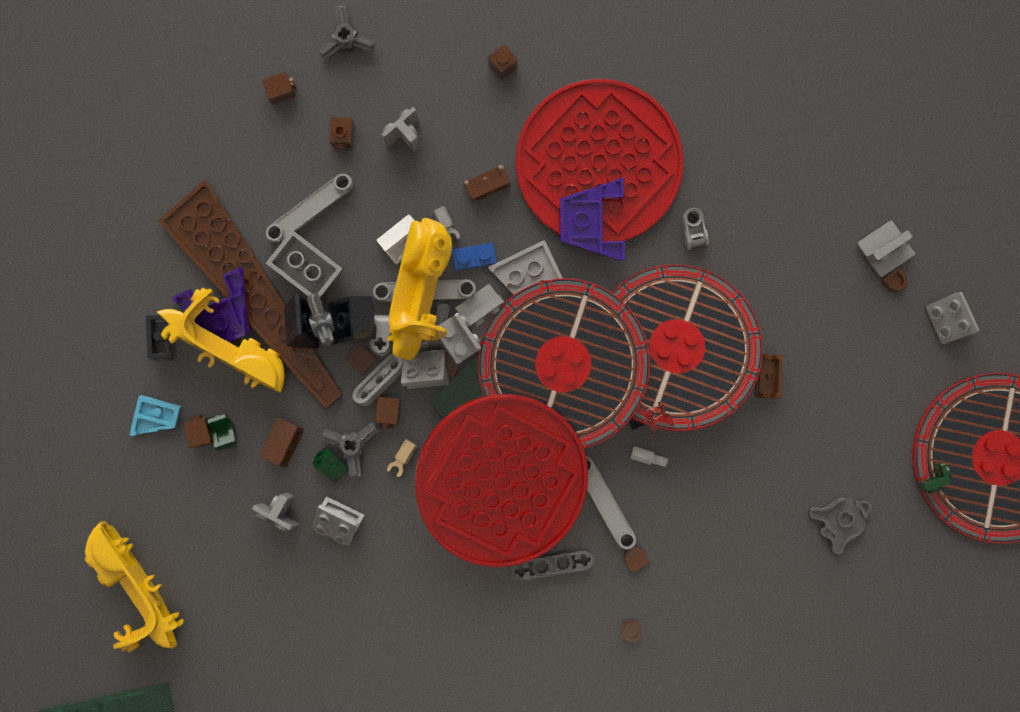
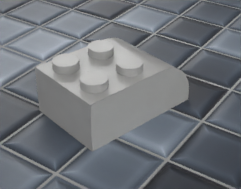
(304, 265)

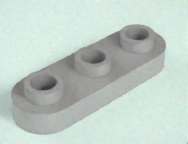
(370, 385)

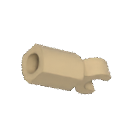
(403, 456)

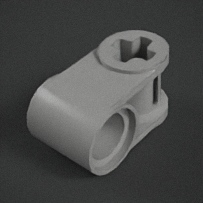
(694, 231)
(382, 333)

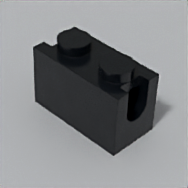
(156, 346)

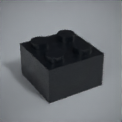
(353, 320)

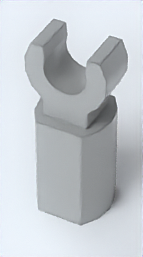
(441, 215)
(647, 457)

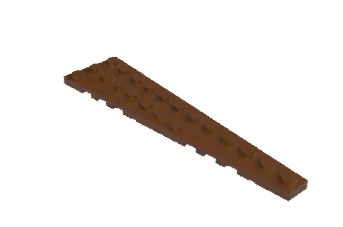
(217, 247)

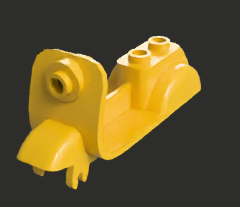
(423, 261)
(249, 359)
(116, 563)

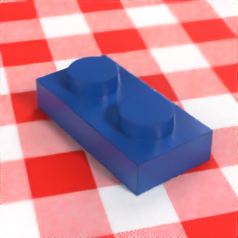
(474, 256)

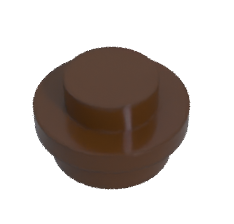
(631, 631)

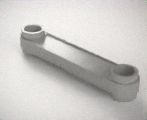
(309, 208)
(444, 290)
(608, 507)

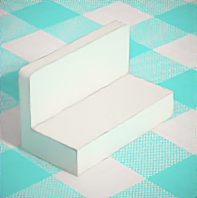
(395, 239)

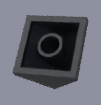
(297, 324)

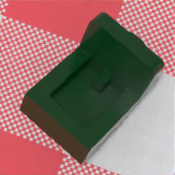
(222, 431)
(329, 465)
(933, 484)

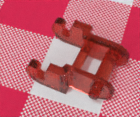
(665, 415)

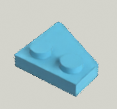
(154, 415)

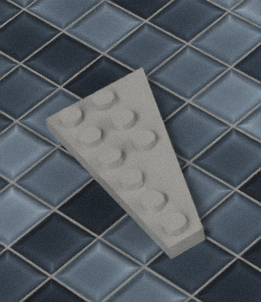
(527, 268)

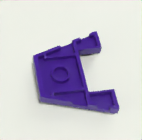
(583, 220)
(229, 315)

